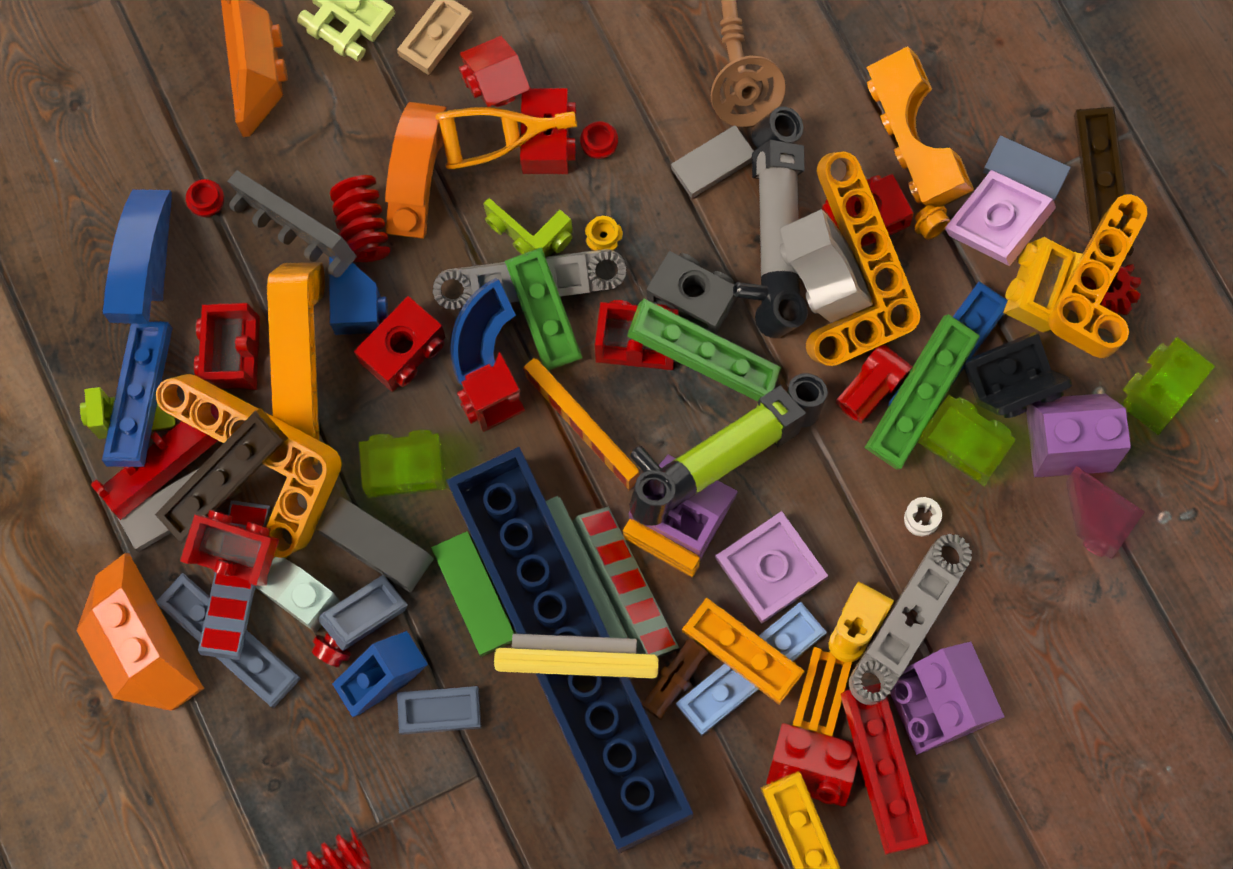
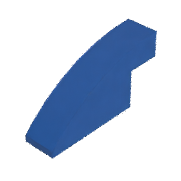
(138, 257)

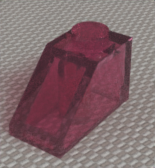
(1100, 514)

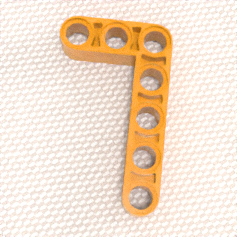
(883, 256)
(291, 301)
(295, 466)

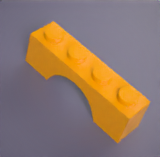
(901, 87)

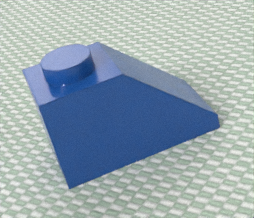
(355, 302)
(379, 672)

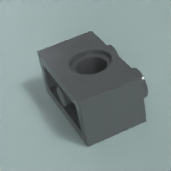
(682, 271)

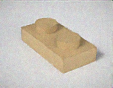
(434, 34)

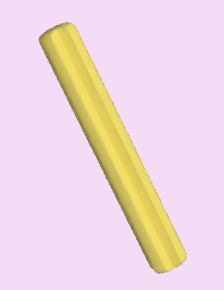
(576, 663)

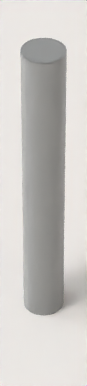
(574, 643)

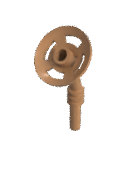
(742, 79)

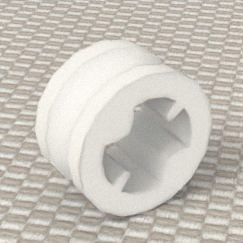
(916, 528)

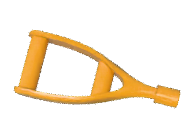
(510, 127)

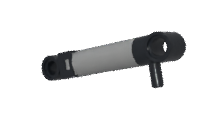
(777, 167)

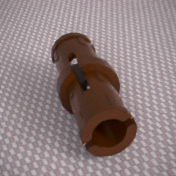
(674, 679)

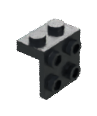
(1014, 377)

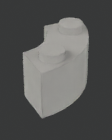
(825, 266)

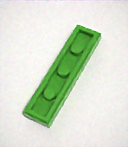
(703, 351)
(922, 392)

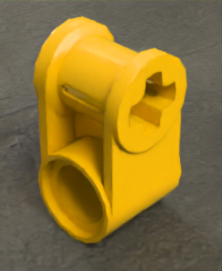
(858, 622)

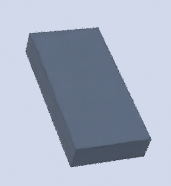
(1027, 167)
(362, 612)
(439, 710)

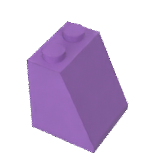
(1079, 433)

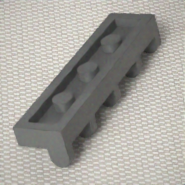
(294, 223)

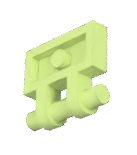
(360, 16)

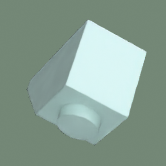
(298, 592)

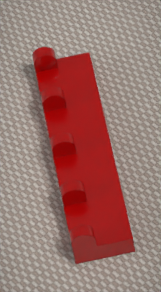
(162, 463)
(885, 773)

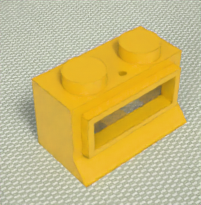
(1039, 282)

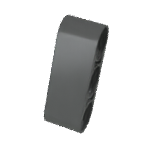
(375, 544)

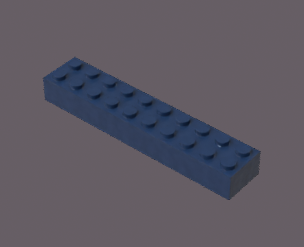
(548, 597)

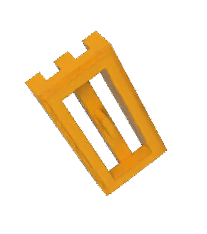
(661, 547)
(817, 655)

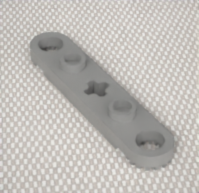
(571, 273)
(895, 640)

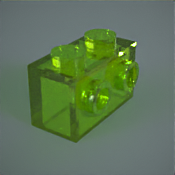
(1167, 384)
(967, 439)
(402, 464)

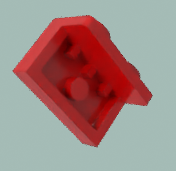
(822, 760)

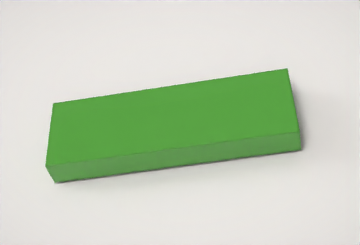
(543, 309)
(473, 593)

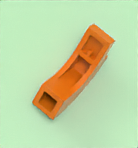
(411, 169)

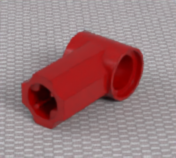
(880, 375)

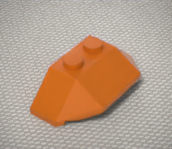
(253, 62)
(134, 641)

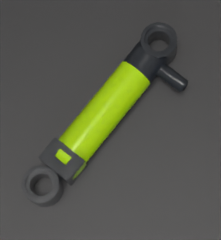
(773, 421)

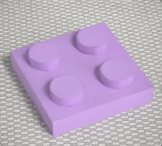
(1000, 217)
(771, 567)

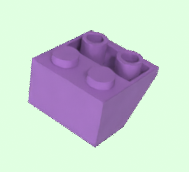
(697, 518)
(945, 697)

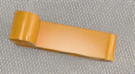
(1101, 270)

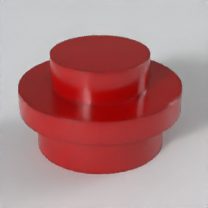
(599, 140)
(205, 198)
(328, 650)

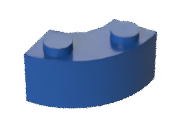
(477, 328)

